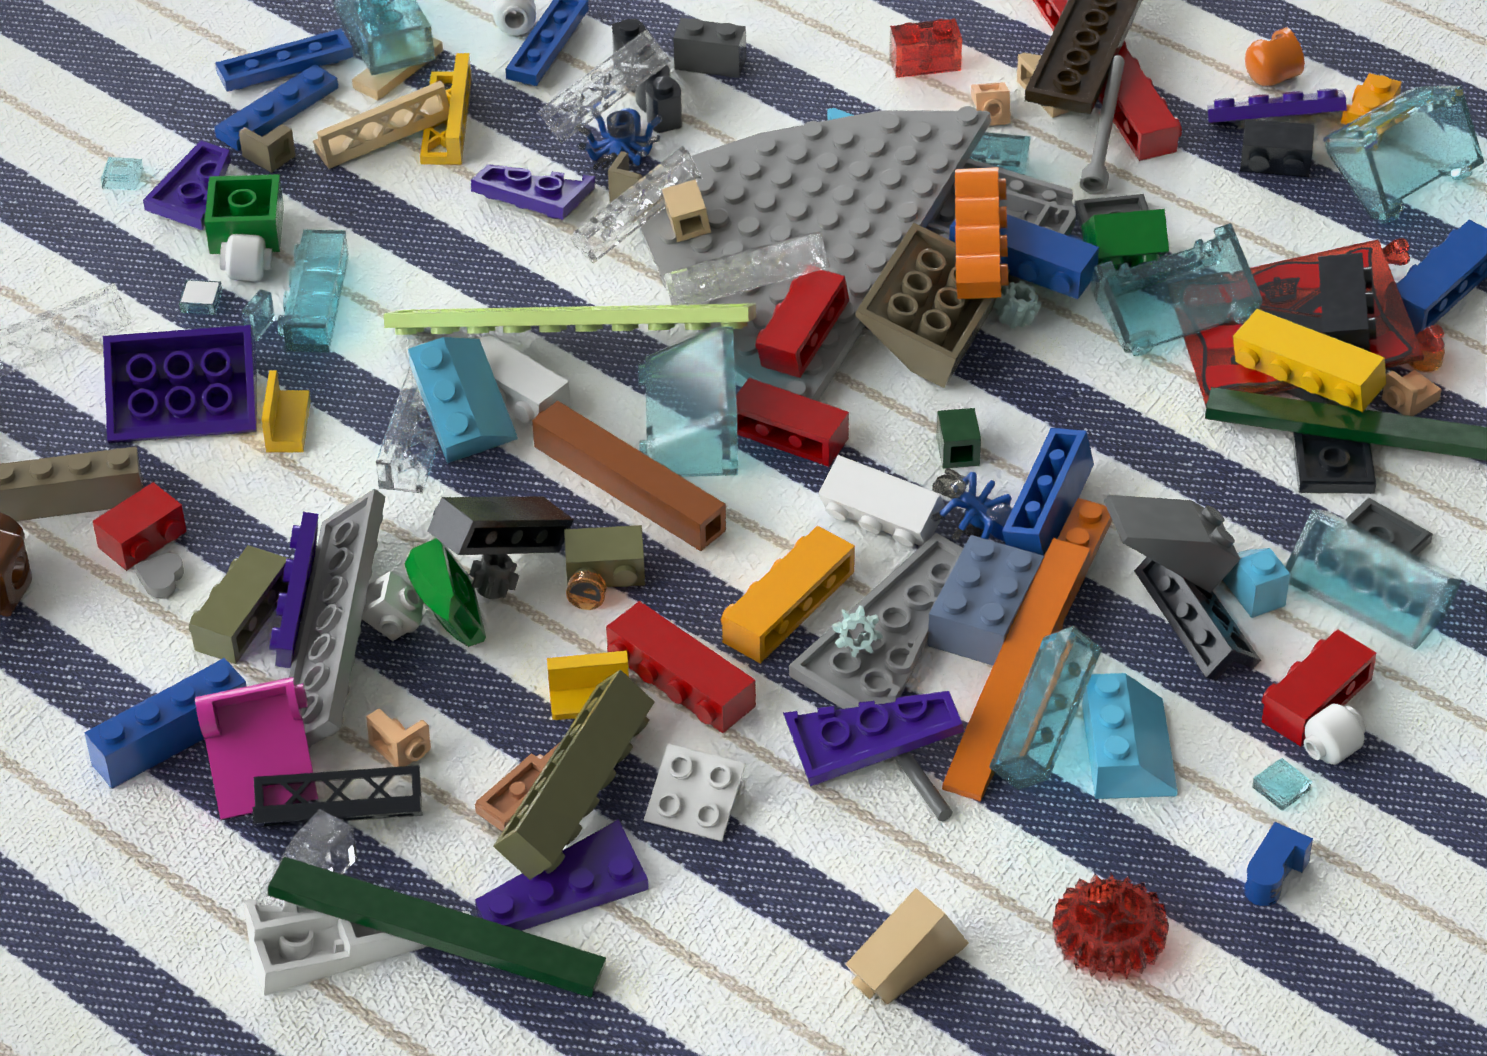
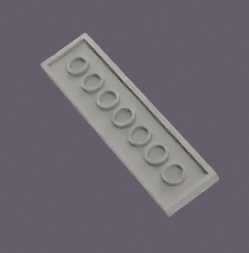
(335, 612)

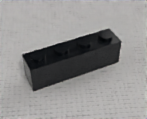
(499, 525)

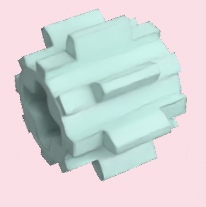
(1017, 305)
(864, 639)

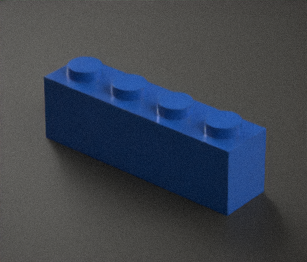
(1047, 257)
(1445, 275)
(1050, 491)
(156, 726)

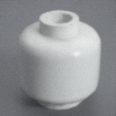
(514, 16)
(245, 257)
(1334, 734)

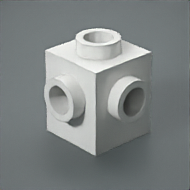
(392, 606)

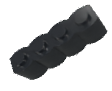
(658, 93)

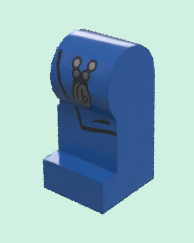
(1272, 862)

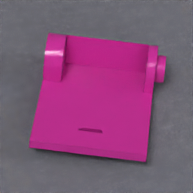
(255, 735)

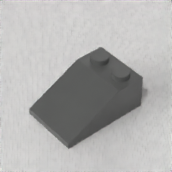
(1177, 536)

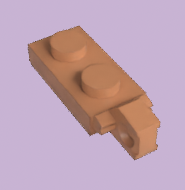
(504, 798)

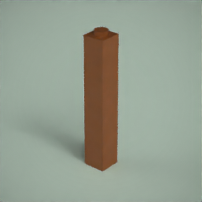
(629, 475)

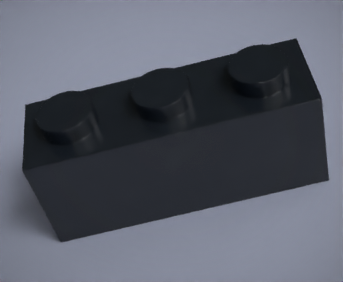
(1345, 299)

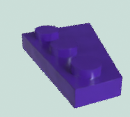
(185, 188)
(543, 194)

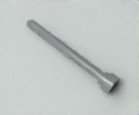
(1095, 175)

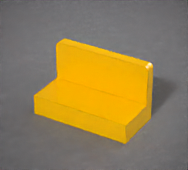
(284, 417)
(576, 677)

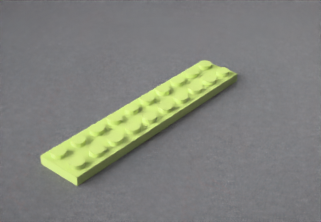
(557, 318)

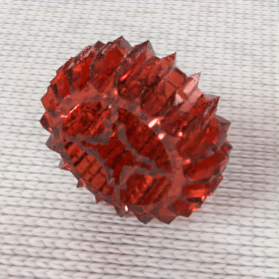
(1126, 944)

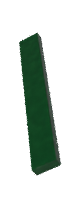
(1347, 423)
(437, 926)

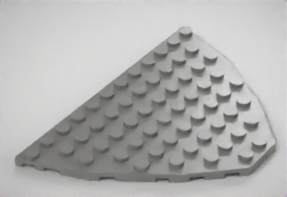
(844, 176)

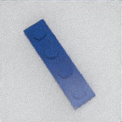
(546, 41)
(283, 60)
(278, 105)

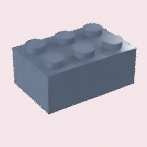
(981, 599)

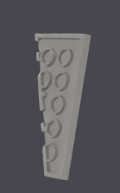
(903, 613)

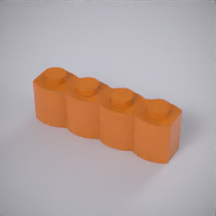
(978, 233)

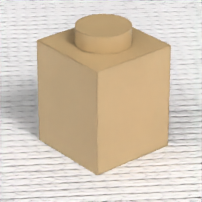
(686, 210)

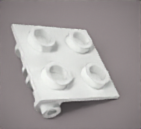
(695, 792)

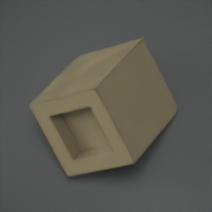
(270, 150)
(620, 177)

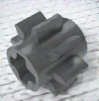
(494, 575)

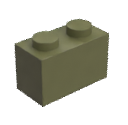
(608, 552)

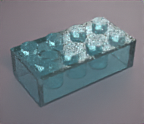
(387, 32)

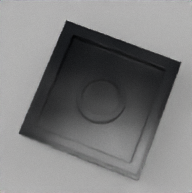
(1333, 465)

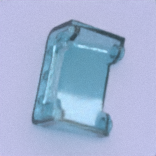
(1405, 147)
(1177, 293)
(692, 405)

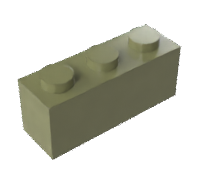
(239, 605)

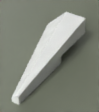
(304, 945)

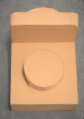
(994, 99)
(1409, 393)
(395, 742)

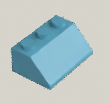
(461, 396)
(1127, 739)

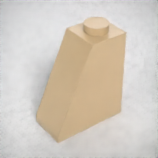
(905, 949)

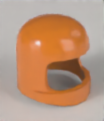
(1276, 59)

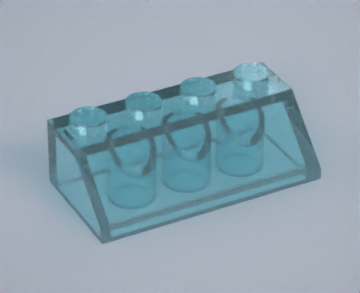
(1370, 578)

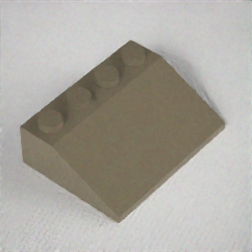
(917, 307)

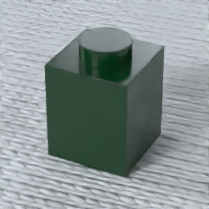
(958, 438)

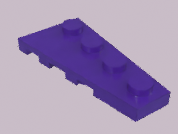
(1290, 104)
(297, 574)
(857, 737)
(590, 875)

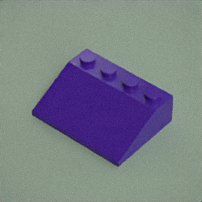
(180, 383)

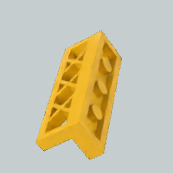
(458, 98)

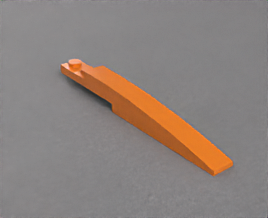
(1038, 616)

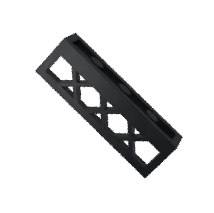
(1197, 620)
(345, 809)

